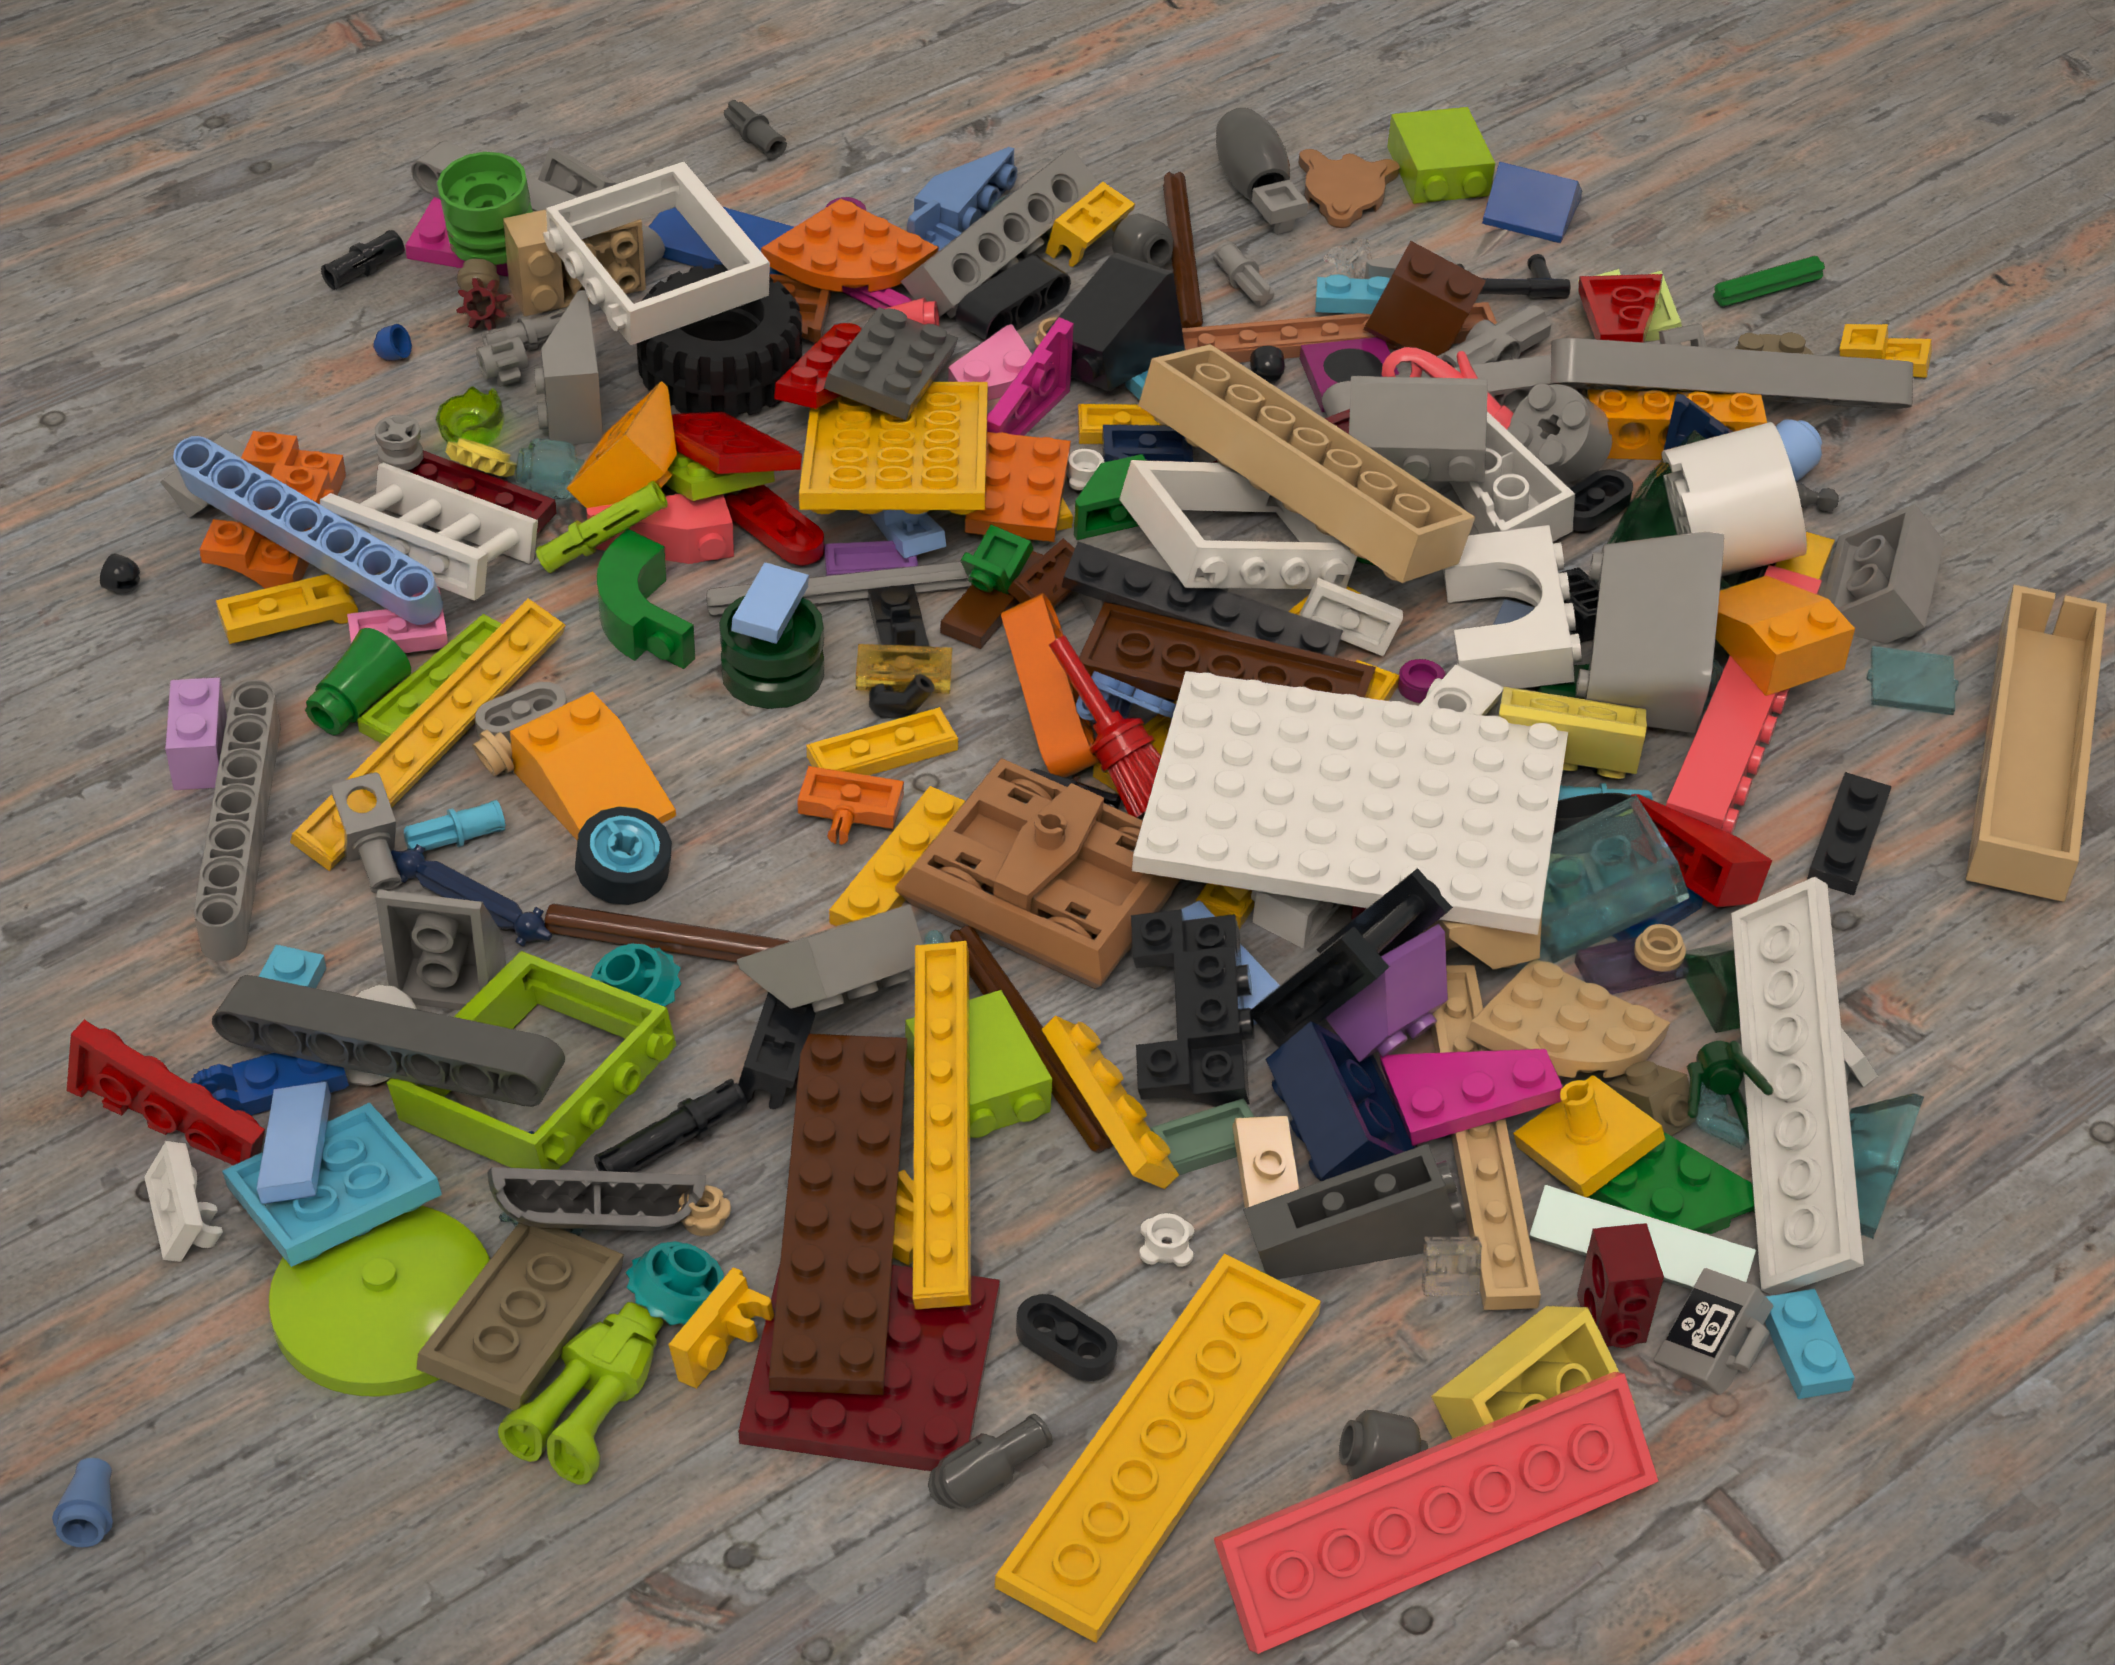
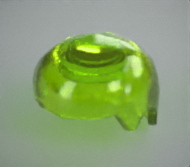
(471, 417)

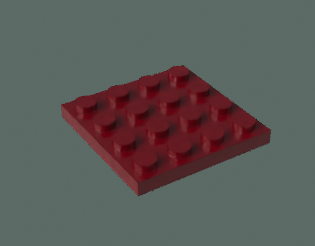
(928, 1395)

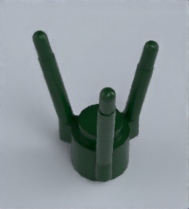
(1721, 1069)

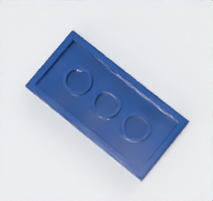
(687, 247)

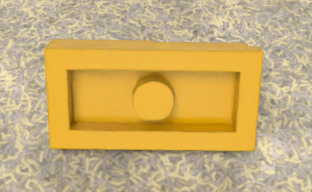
(715, 1324)

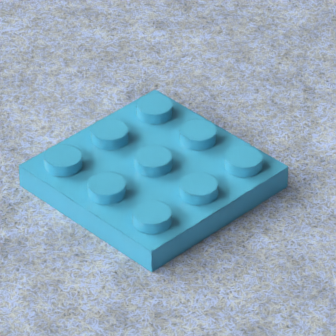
(362, 1182)

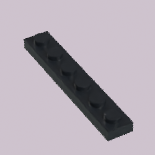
(1160, 592)

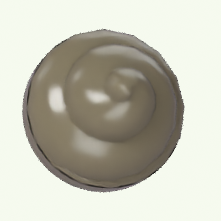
(476, 269)

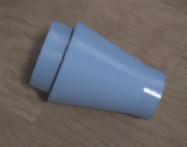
(86, 1506)

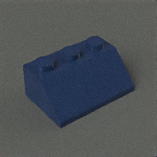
(1336, 1102)

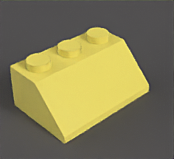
(1598, 732)
(1534, 1363)

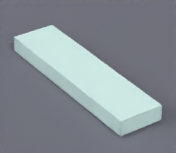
(1568, 1221)

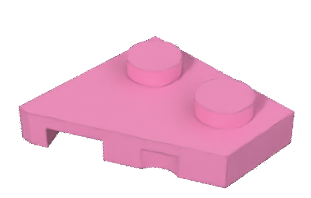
(993, 361)

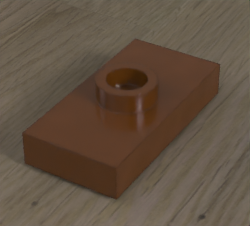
(1045, 576)

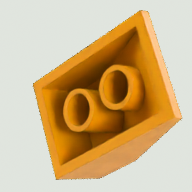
(629, 453)
(1782, 633)
(585, 763)

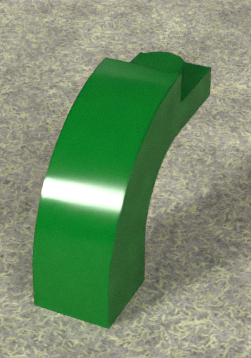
(625, 579)

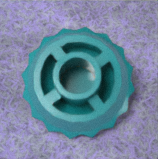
(641, 972)
(673, 1280)

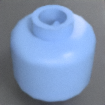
(1801, 444)

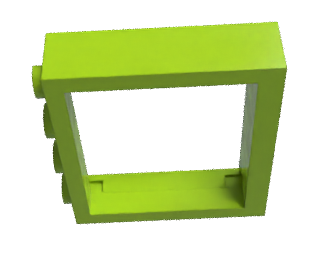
(505, 1003)

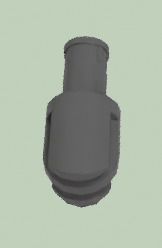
(986, 1464)

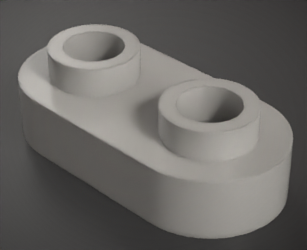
(518, 708)

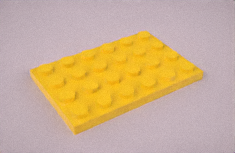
(882, 462)

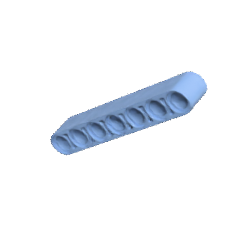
(321, 543)

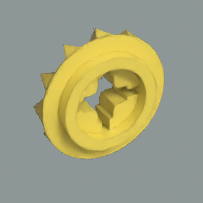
(481, 457)

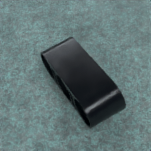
(1013, 297)

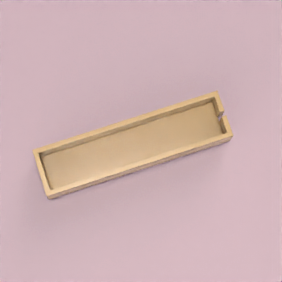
(2037, 746)

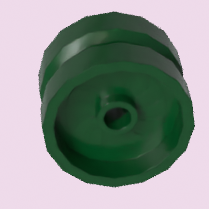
(769, 672)

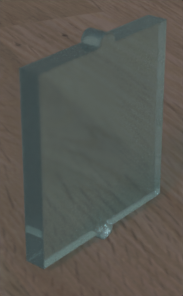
(1912, 680)

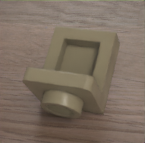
(1658, 1093)

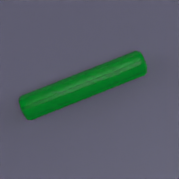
(1768, 281)

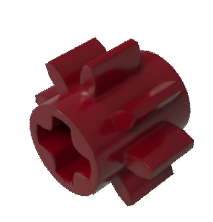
(474, 297)

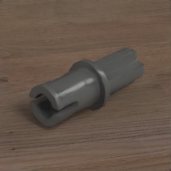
(755, 129)

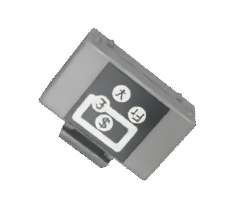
(1716, 1331)

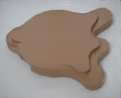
(1345, 185)

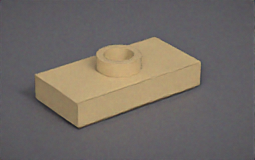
(1264, 1158)

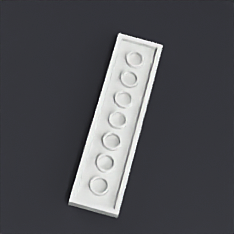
(1803, 1129)

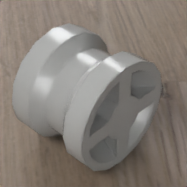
(399, 441)

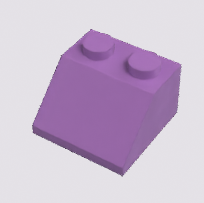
(1398, 999)

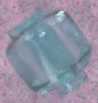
(548, 467)

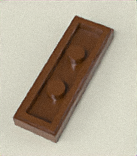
(979, 612)

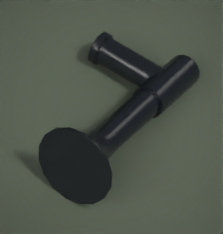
(1540, 286)

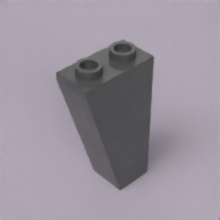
(1357, 1216)

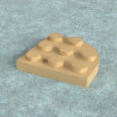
(1570, 1019)

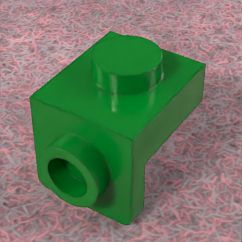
(997, 560)

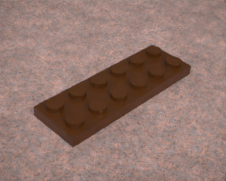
(1157, 650)

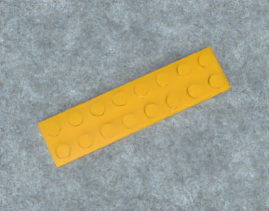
(1157, 1448)

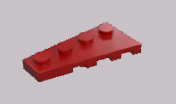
(806, 378)
(144, 1084)

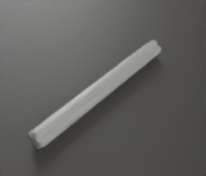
(856, 585)

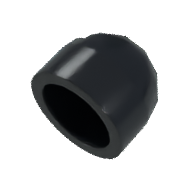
(1268, 363)
(119, 574)

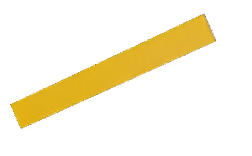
(435, 725)
(941, 1127)

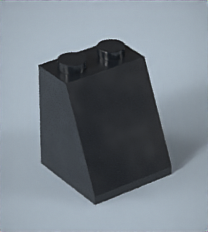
(1123, 322)

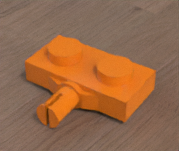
(849, 800)

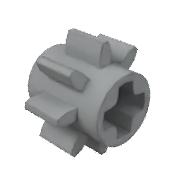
(502, 357)

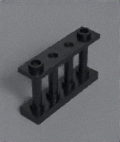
(1351, 958)

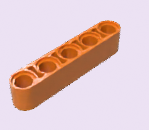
(1048, 692)

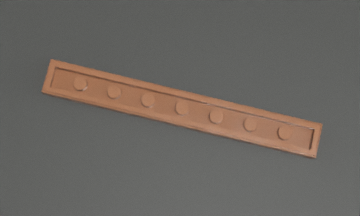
(1289, 334)

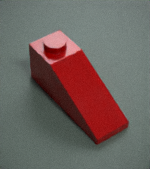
(1710, 860)

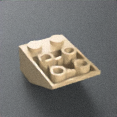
(540, 276)

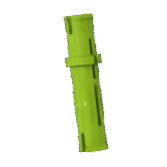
(585, 536)

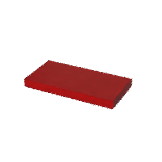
(730, 444)

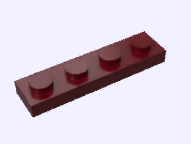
(487, 488)

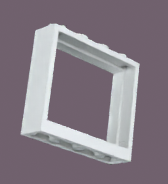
(637, 199)
(1160, 491)

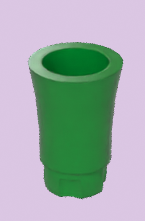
(357, 681)

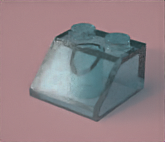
(1879, 1146)

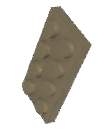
(520, 1313)

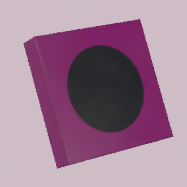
(1339, 360)

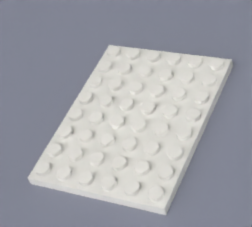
(1353, 797)

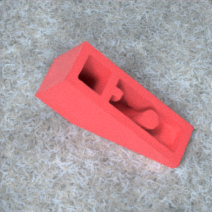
(686, 528)

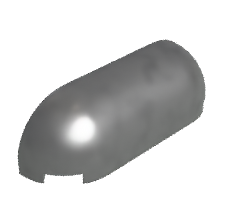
(594, 1198)

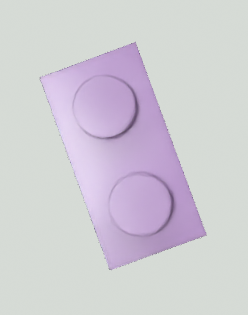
(195, 732)

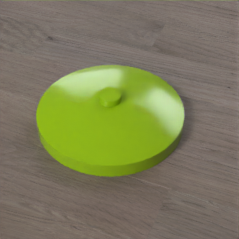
(374, 1302)

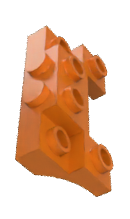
(249, 552)

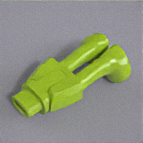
(609, 1362)

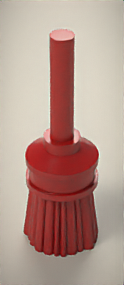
(1121, 743)

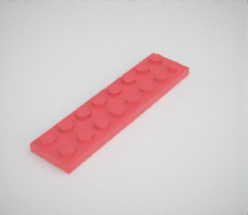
(1435, 1511)

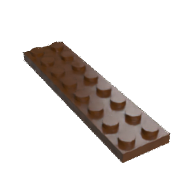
(840, 1217)

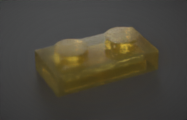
(900, 664)

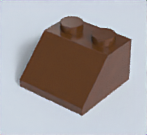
(1424, 302)

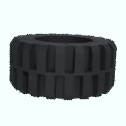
(725, 359)

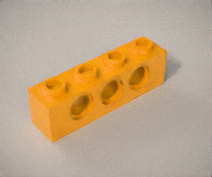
(1642, 418)

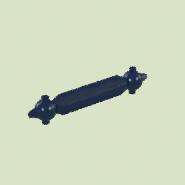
(453, 884)

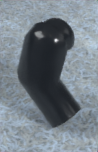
(894, 704)

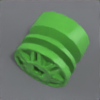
(476, 198)

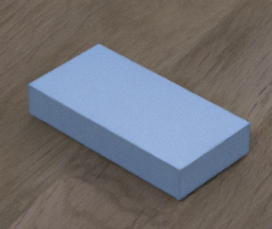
(770, 603)

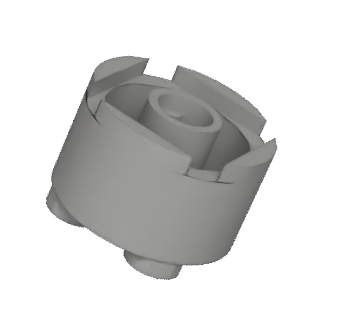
(1562, 431)

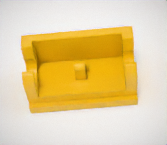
(1088, 221)

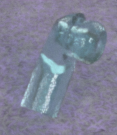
(1715, 1119)

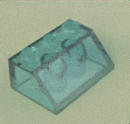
(1606, 878)

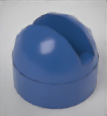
(392, 343)

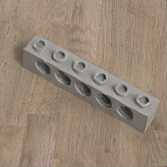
(1002, 234)

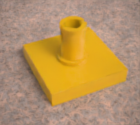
(1588, 1136)

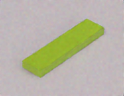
(404, 699)

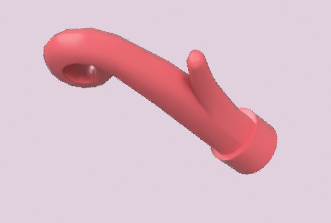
(1438, 368)

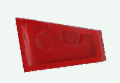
(1620, 304)

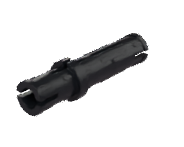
(687, 1122)

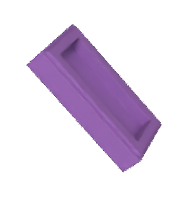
(864, 556)

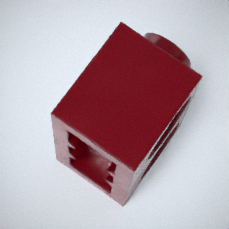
(1621, 1283)

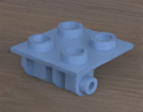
(1120, 698)

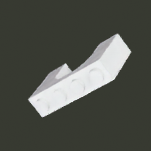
(1524, 567)

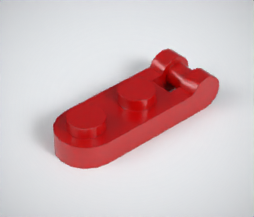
(777, 524)

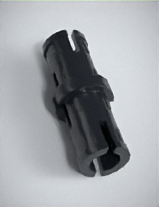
(374, 254)

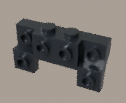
(1211, 1019)

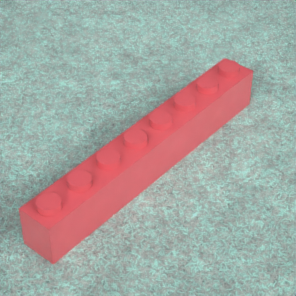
(1730, 738)

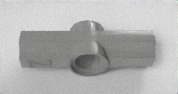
(1502, 340)

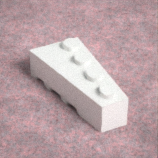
(1516, 489)

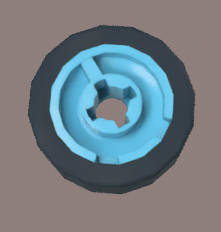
(603, 857)

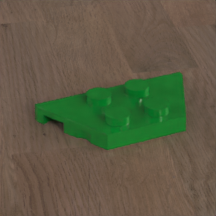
(1680, 1188)

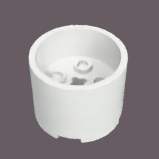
(1738, 489)

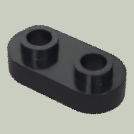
(1600, 498)
(1070, 1338)

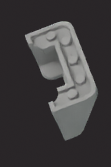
(1655, 626)

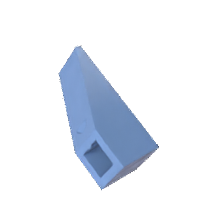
(970, 189)

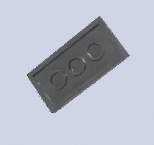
(891, 362)

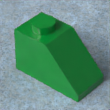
(1098, 505)

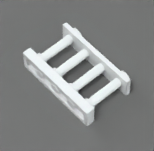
(455, 513)

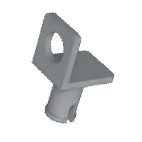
(369, 834)

